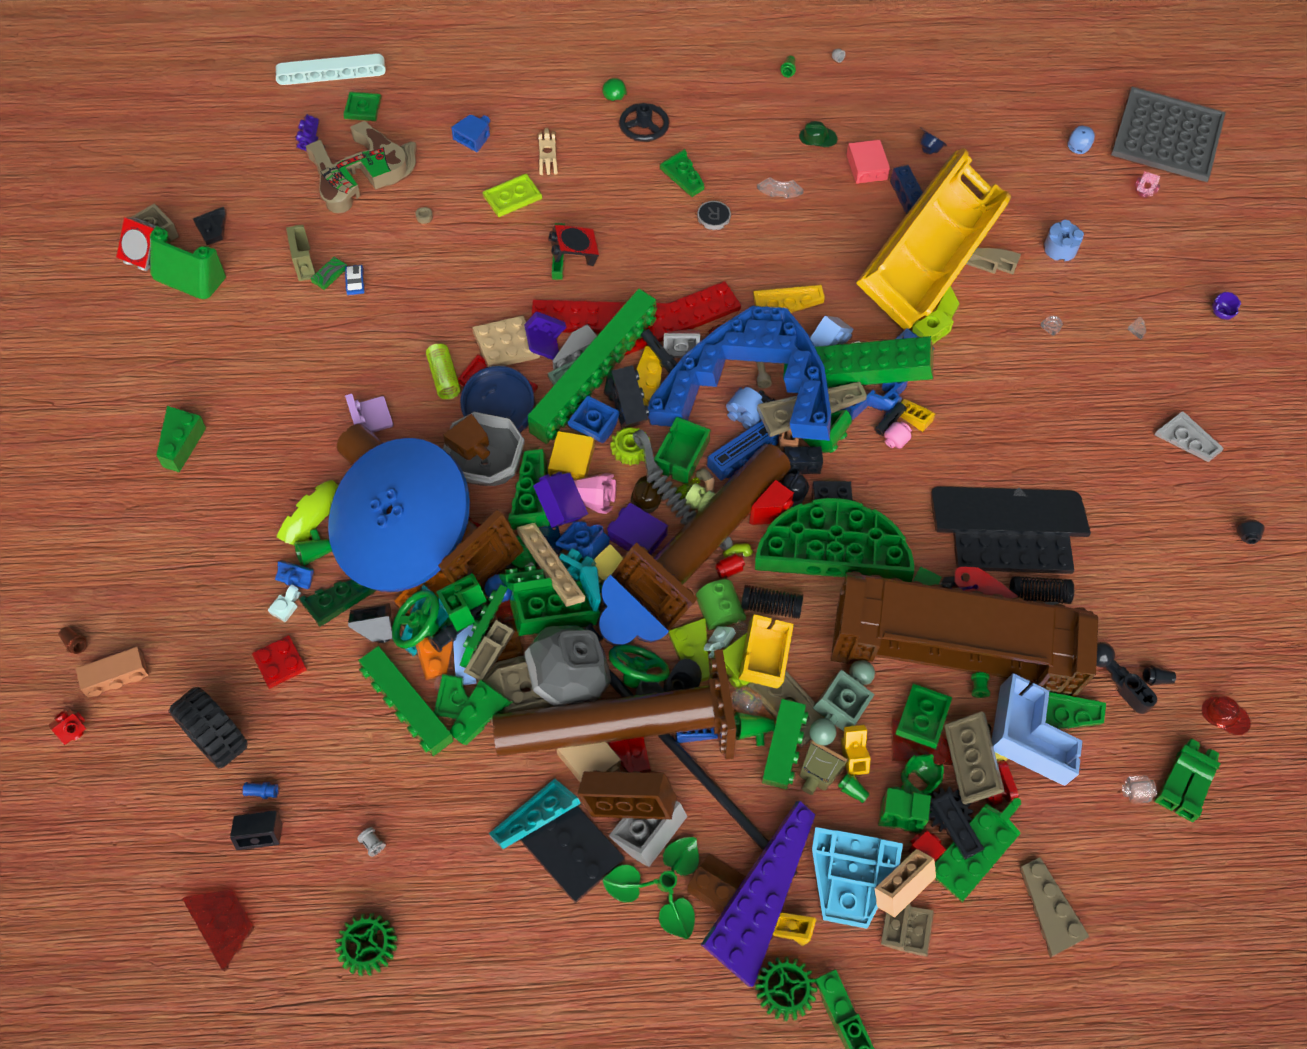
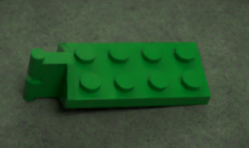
(996, 836)

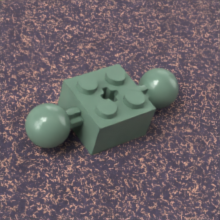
(842, 701)

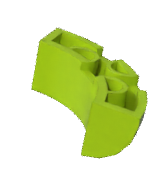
(309, 515)

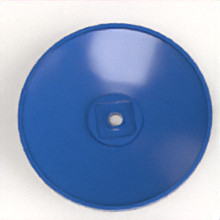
(424, 524)

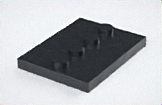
(573, 852)

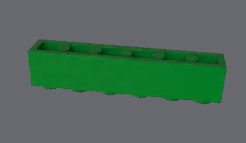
(406, 701)

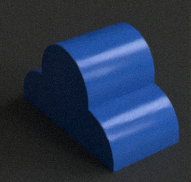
(626, 617)

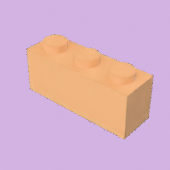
(905, 882)

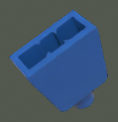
(472, 131)

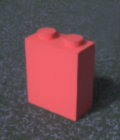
(868, 161)

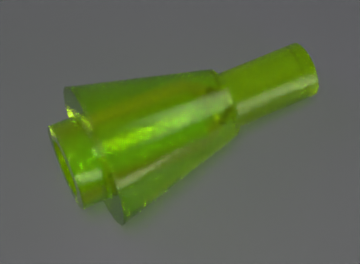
(684, 489)

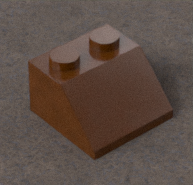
(715, 883)

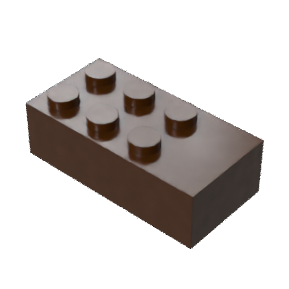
(627, 795)

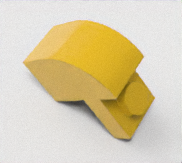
(855, 750)

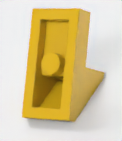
(795, 927)

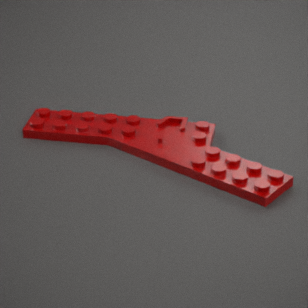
(673, 316)

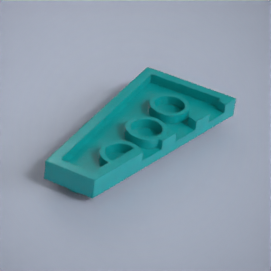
(536, 812)

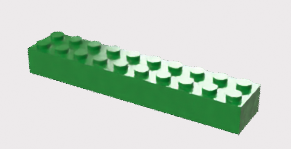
(592, 367)

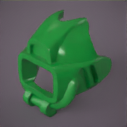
(926, 769)

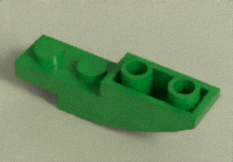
(841, 1012)

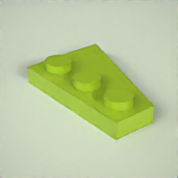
(690, 643)

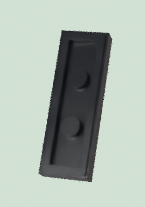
(957, 825)

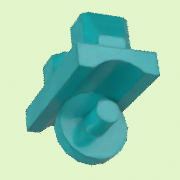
(571, 562)

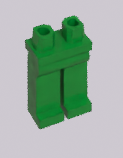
(1189, 781)

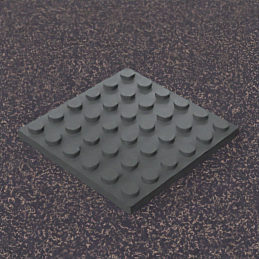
(1169, 134)

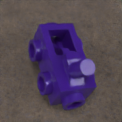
(307, 132)

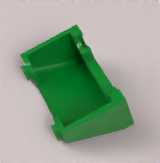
(188, 272)

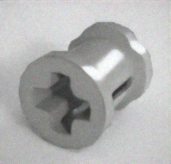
(371, 841)

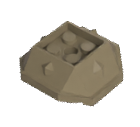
(509, 679)

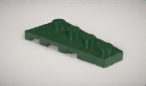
(333, 601)

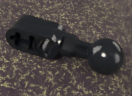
(1121, 676)

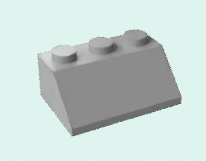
(647, 837)

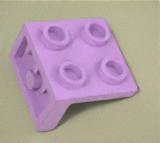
(370, 413)

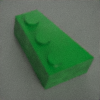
(178, 438)

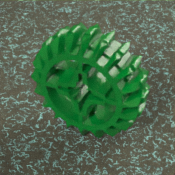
(361, 953)
(795, 985)

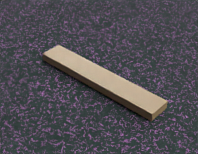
(551, 564)

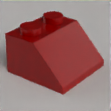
(771, 504)

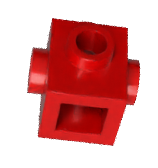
(61, 727)

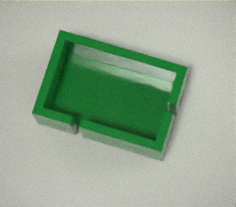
(684, 452)

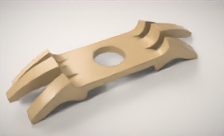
(547, 157)

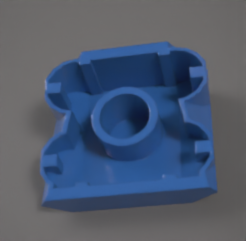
(584, 539)

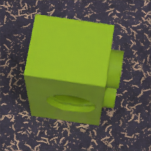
(933, 325)

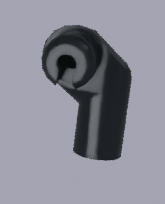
(949, 582)

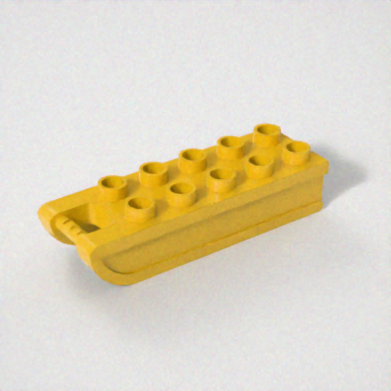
(933, 242)

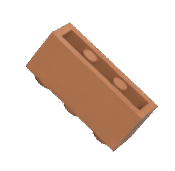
(112, 672)

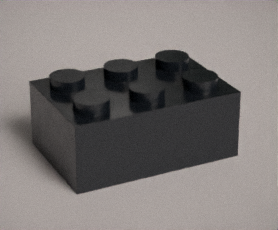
(628, 397)

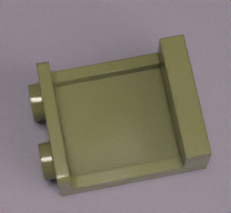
(300, 252)

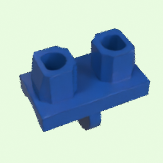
(294, 574)

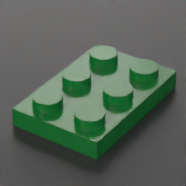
(924, 716)

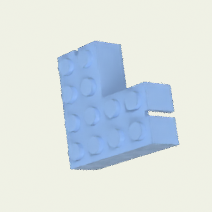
(1027, 739)

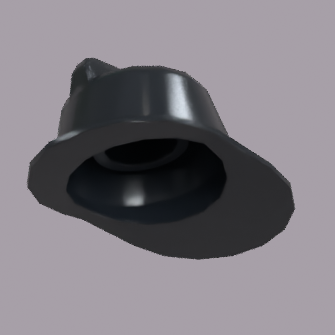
(797, 484)
(683, 676)

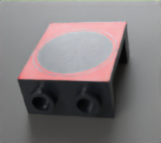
(574, 241)

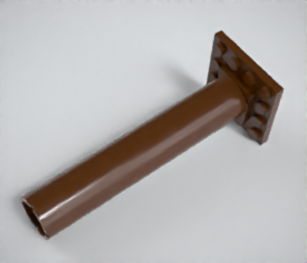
(483, 549)
(660, 580)
(622, 718)

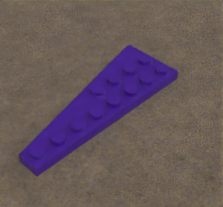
(749, 919)

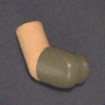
(709, 480)

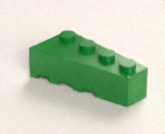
(526, 504)

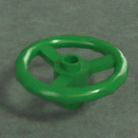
(419, 621)
(637, 667)

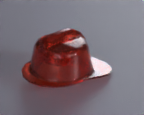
(1226, 715)

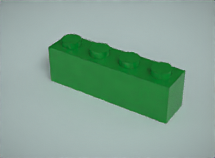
(784, 744)

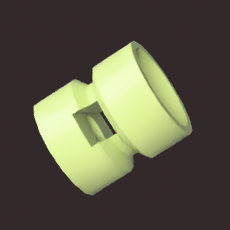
(698, 497)

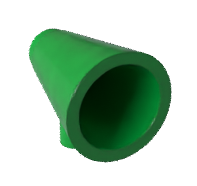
(313, 549)
(752, 725)

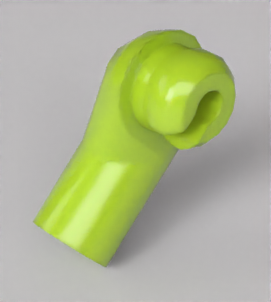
(744, 548)

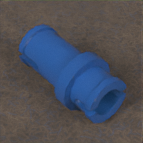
(261, 790)

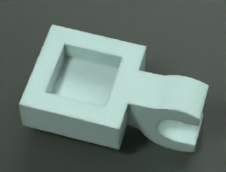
(285, 606)
(720, 638)

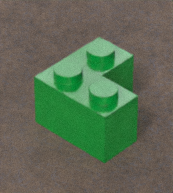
(460, 599)

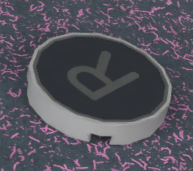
(714, 215)

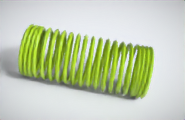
(446, 384)

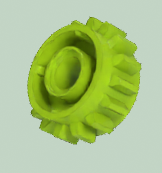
(621, 449)

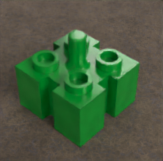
(904, 809)

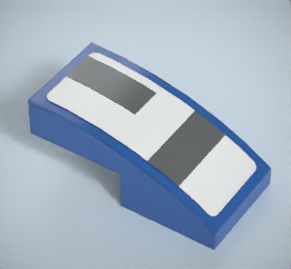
(354, 280)

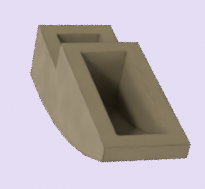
(993, 259)
(489, 651)

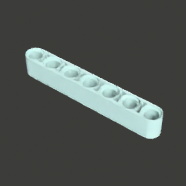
(330, 69)

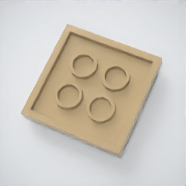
(504, 342)

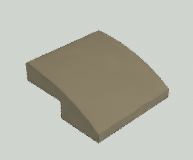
(909, 930)

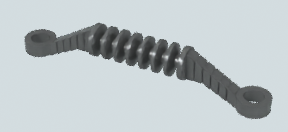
(653, 474)

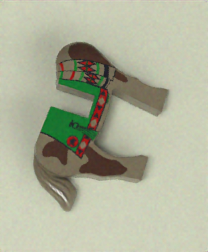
(381, 164)

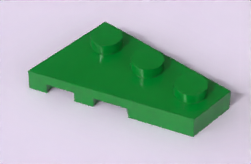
(682, 172)

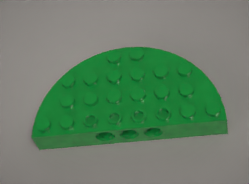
(835, 539)

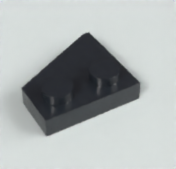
(211, 225)

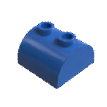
(594, 419)

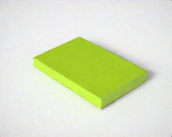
(512, 195)

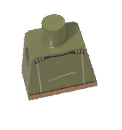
(821, 768)

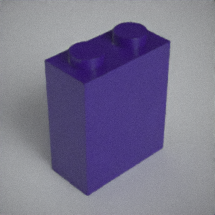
(560, 499)
(637, 526)

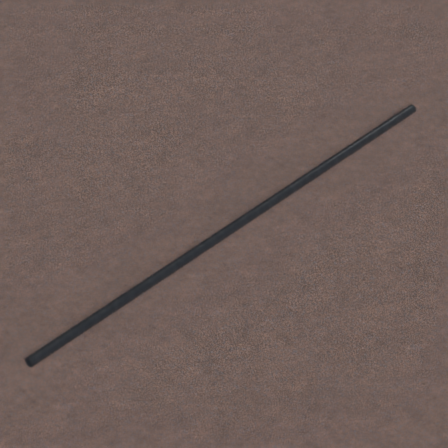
(697, 771)

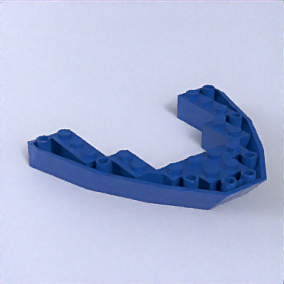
(756, 336)

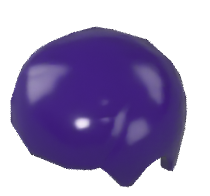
(1226, 305)

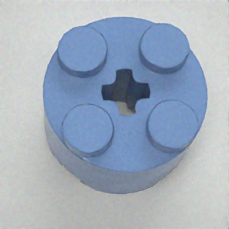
(1063, 240)
(744, 407)

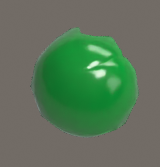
(614, 89)

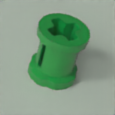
(980, 685)

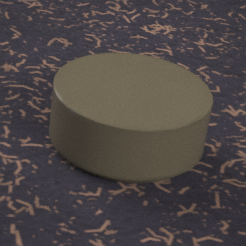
(424, 215)

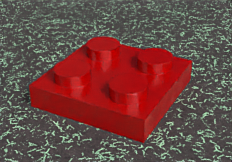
(279, 661)

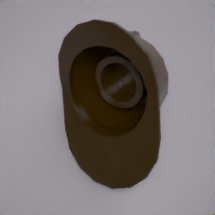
(645, 496)

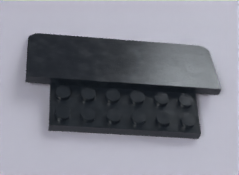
(1011, 531)

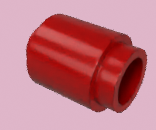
(730, 566)

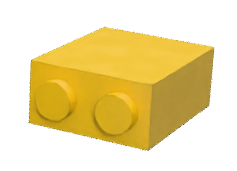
(571, 455)

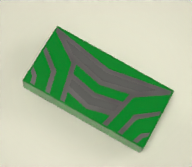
(328, 273)

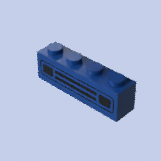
(738, 451)

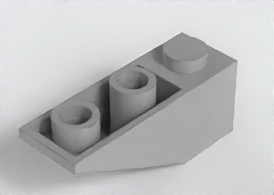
(574, 346)

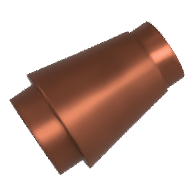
(73, 641)

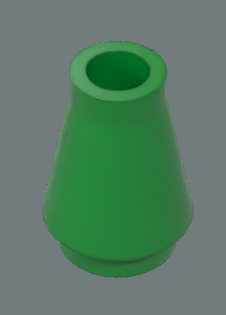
(788, 67)
(853, 788)

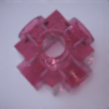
(1150, 178)

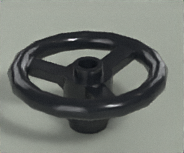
(643, 120)

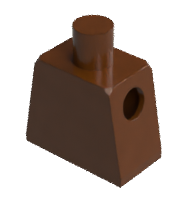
(468, 439)

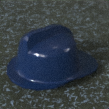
(930, 143)

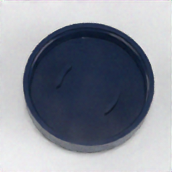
(499, 393)

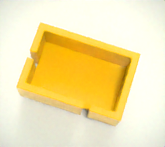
(766, 652)

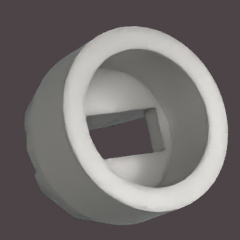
(838, 55)

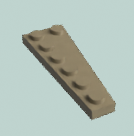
(778, 413)

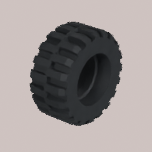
(208, 727)

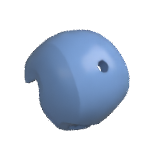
(1081, 139)

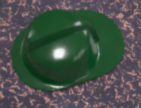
(818, 135)

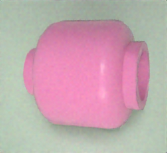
(897, 435)

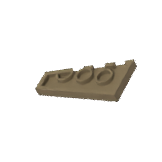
(1057, 919)

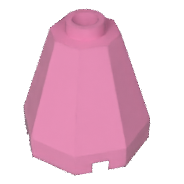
(597, 492)

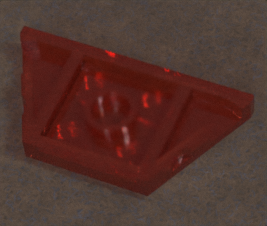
(220, 923)

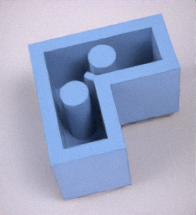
(831, 332)

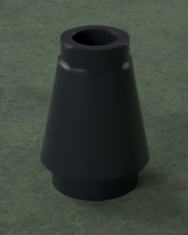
(1157, 676)

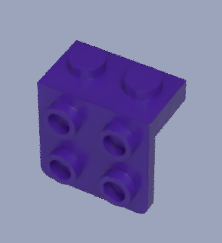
(542, 334)

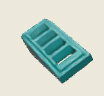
(590, 583)

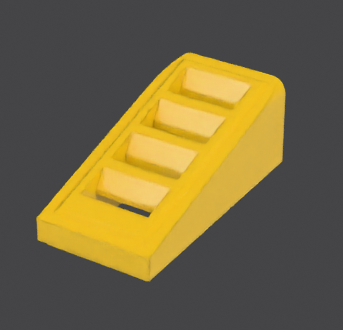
(921, 424)

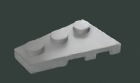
(1190, 437)

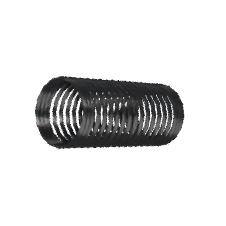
(1065, 592)
(757, 597)

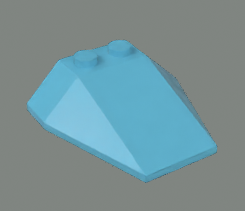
(848, 871)

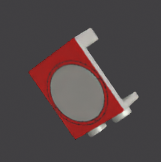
(135, 242)

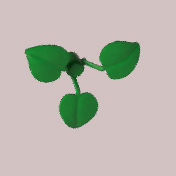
(676, 917)

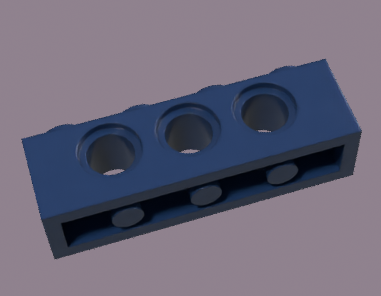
(905, 187)

